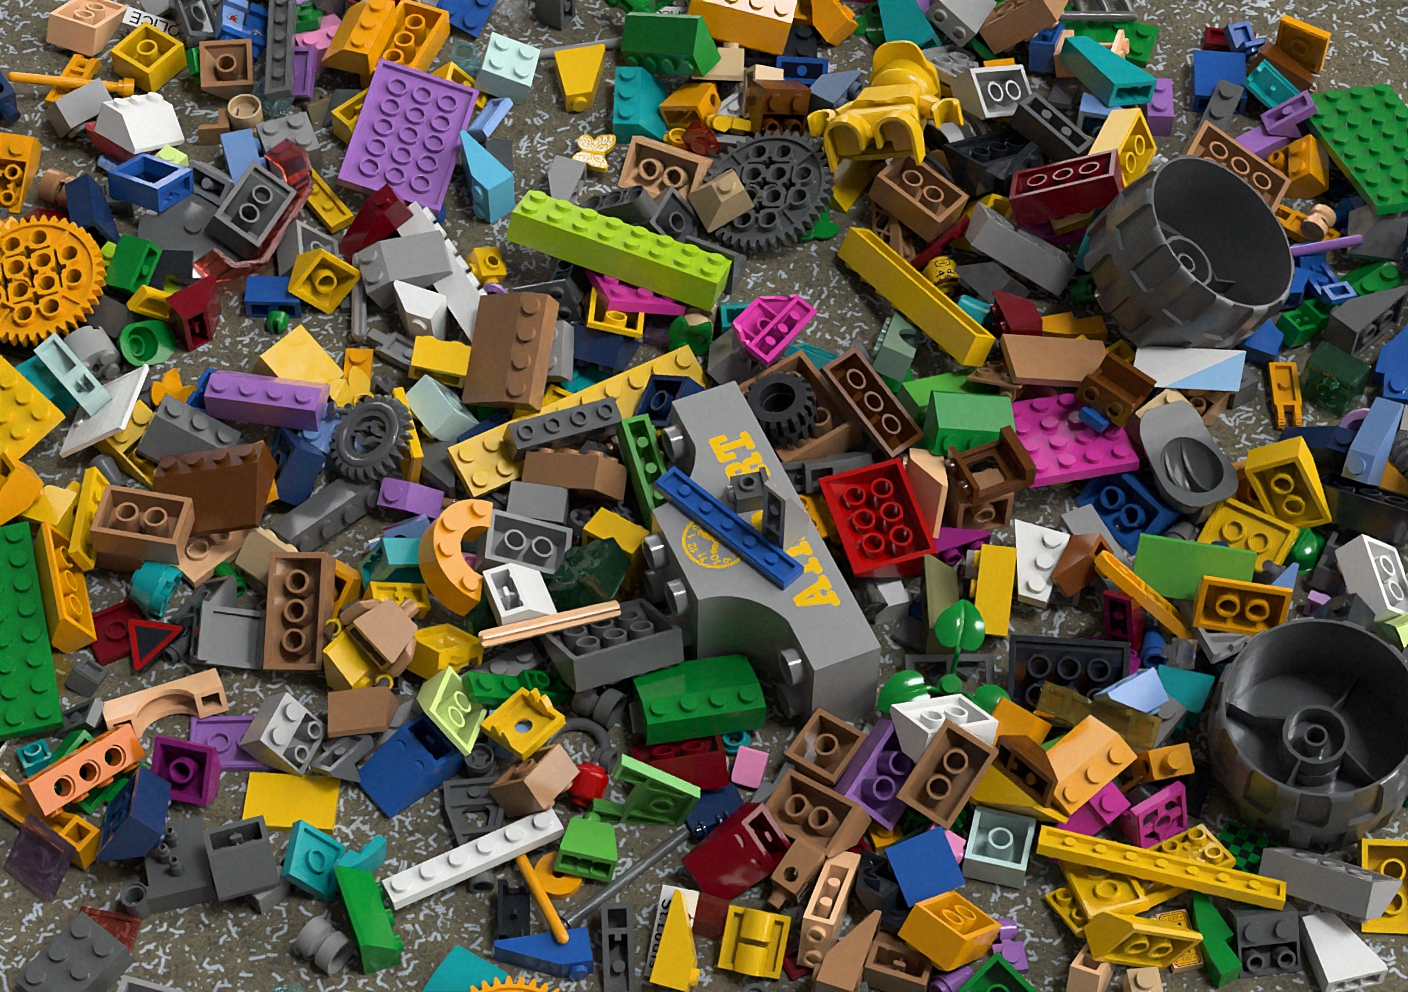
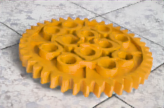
(70, 299)

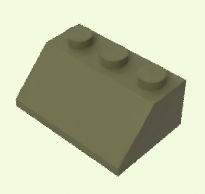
(937, 592)

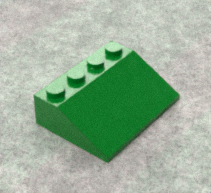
(699, 699)

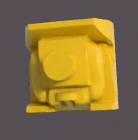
(444, 647)

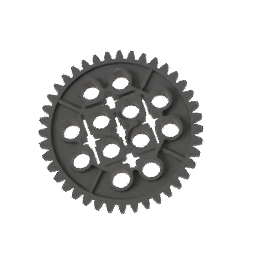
(785, 181)

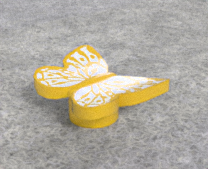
(594, 151)

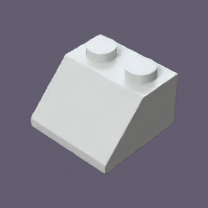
(422, 311)

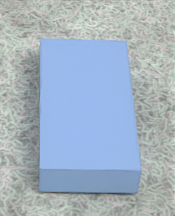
(489, 118)

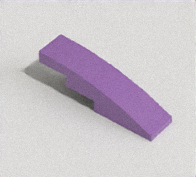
(1263, 143)

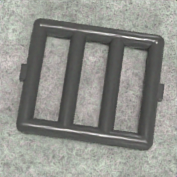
(1106, 13)

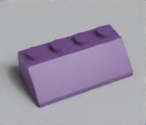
(266, 400)

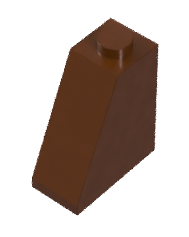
(1285, 65)

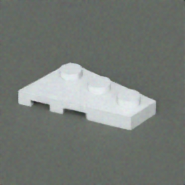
(1036, 560)

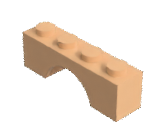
(194, 695)

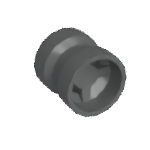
(480, 762)

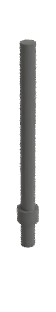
(572, 919)

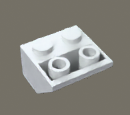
(516, 594)

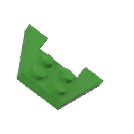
(654, 799)

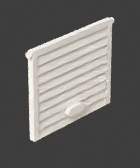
(108, 419)

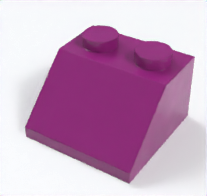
(189, 767)

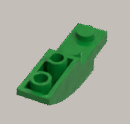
(496, 688)

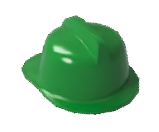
(147, 339)
(1306, 551)

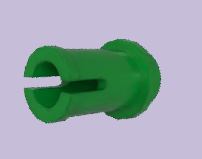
(225, 569)

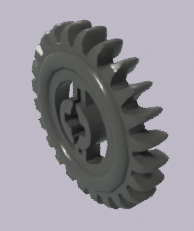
(380, 445)

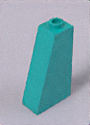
(907, 22)
(1106, 73)

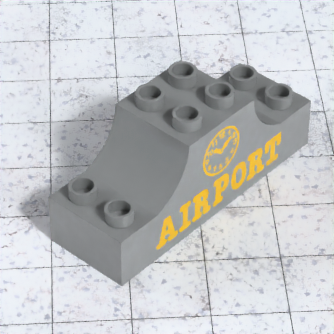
(802, 636)

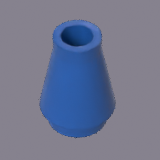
(1152, 647)

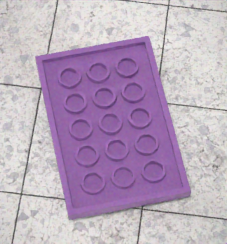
(408, 135)

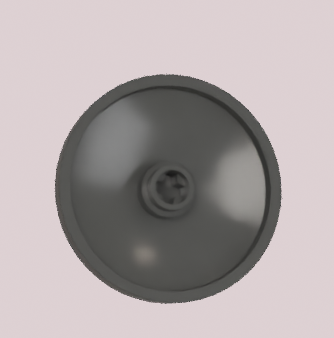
(183, 229)

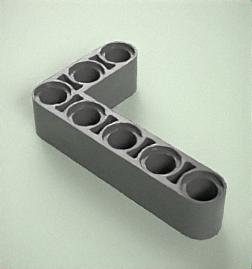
(626, 204)

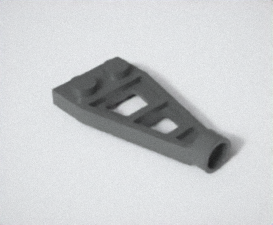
(473, 796)

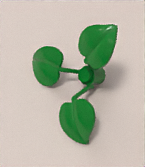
(955, 627)

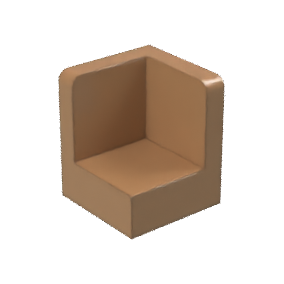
(210, 133)

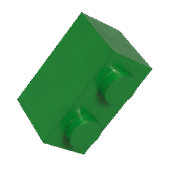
(132, 265)

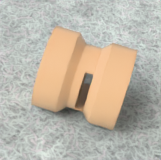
(1318, 222)

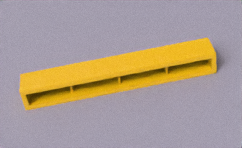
(916, 297)

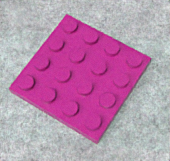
(1067, 446)

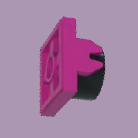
(1154, 811)

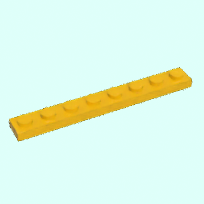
(1161, 867)

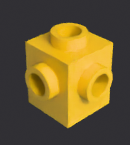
(487, 265)

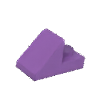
(1284, 117)

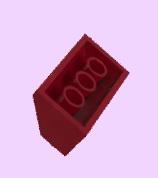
(1066, 187)

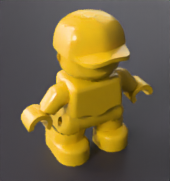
(890, 113)

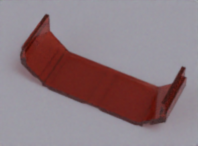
(297, 174)

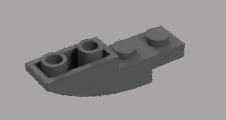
(805, 473)

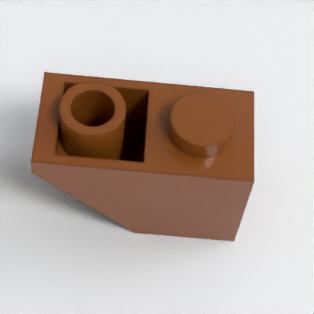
(1077, 563)

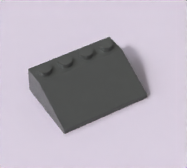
(615, 648)

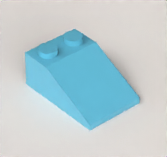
(487, 181)

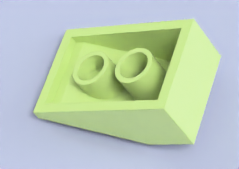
(449, 708)

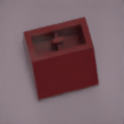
(195, 312)
(1013, 316)

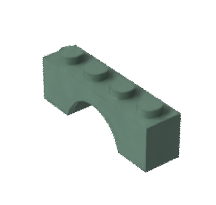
(895, 346)

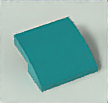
(463, 970)

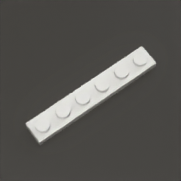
(472, 858)

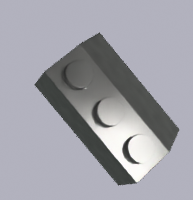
(182, 430)

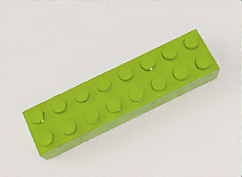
(619, 249)

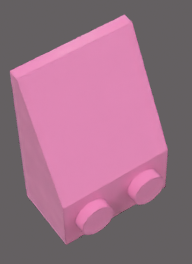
(320, 37)

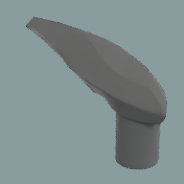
(1269, 573)

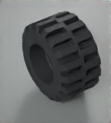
(782, 391)

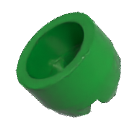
(275, 318)

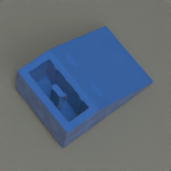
(409, 765)

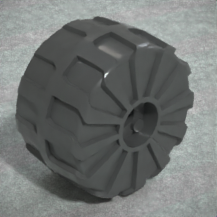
(1189, 257)
(1321, 685)

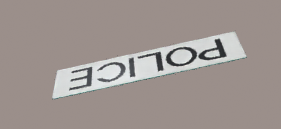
(136, 18)

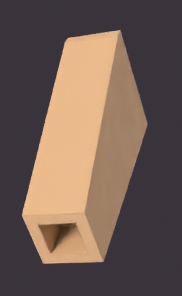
(827, 908)

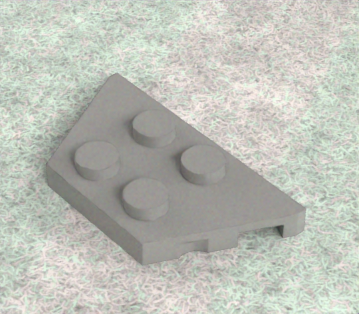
(1214, 643)

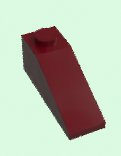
(375, 221)
(1123, 618)

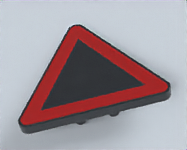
(150, 640)

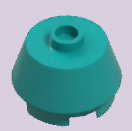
(154, 586)

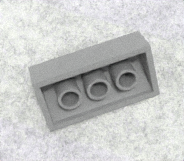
(1019, 250)
(1330, 882)

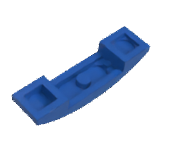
(1321, 280)

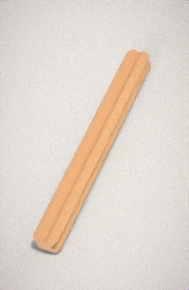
(549, 624)

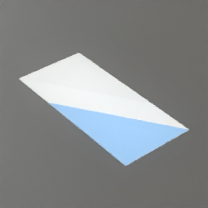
(1192, 367)

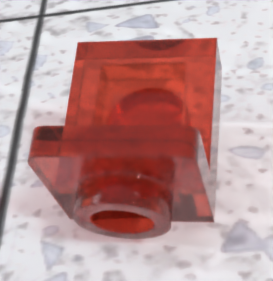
(700, 140)

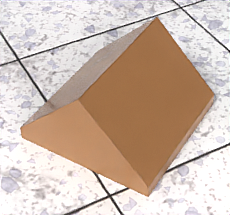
(360, 711)

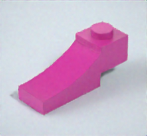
(1095, 813)

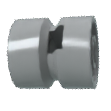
(324, 945)

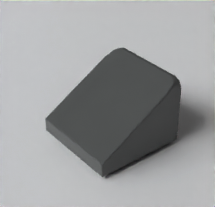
(86, 677)

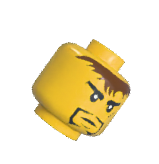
(941, 275)

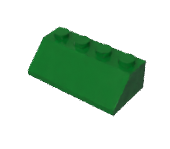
(668, 44)

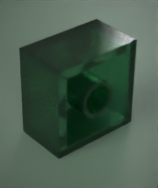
(1334, 379)
(589, 574)

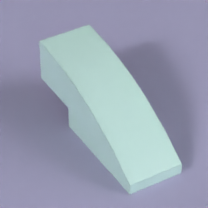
(73, 374)

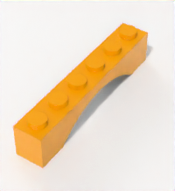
(833, 20)
(69, 826)

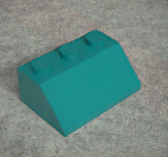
(636, 105)

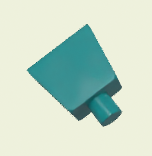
(1190, 690)

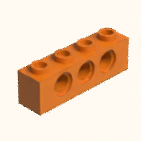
(39, 788)

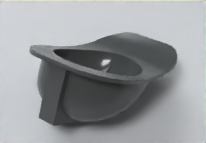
(1186, 460)

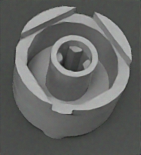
(95, 351)

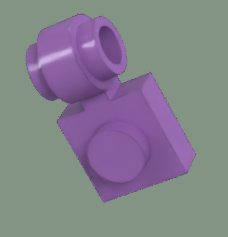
(1011, 951)

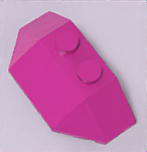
(771, 326)

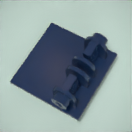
(712, 810)

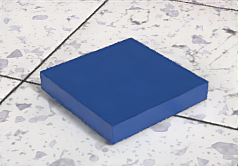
(924, 866)

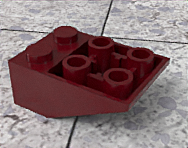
(737, 852)

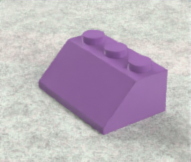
(878, 775)

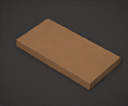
(1051, 359)

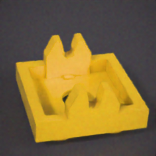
(523, 707)

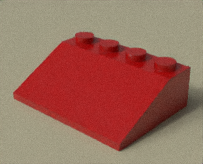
(878, 520)

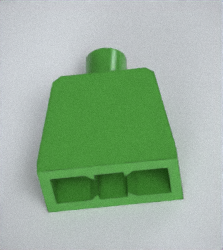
(588, 849)

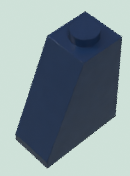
(90, 210)

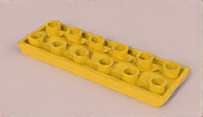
(1191, 844)

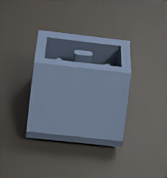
(834, 90)

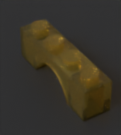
(1071, 708)

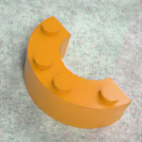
(441, 556)

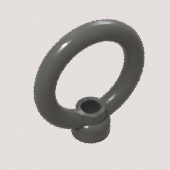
(604, 755)

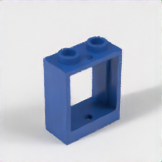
(171, 178)

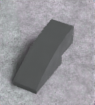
(1327, 575)

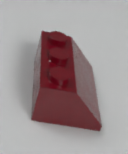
(692, 760)

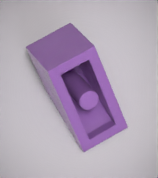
(410, 498)

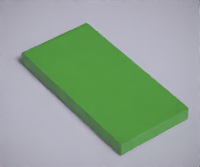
(1177, 565)

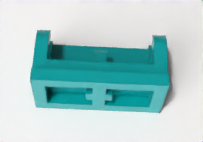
(1269, 85)

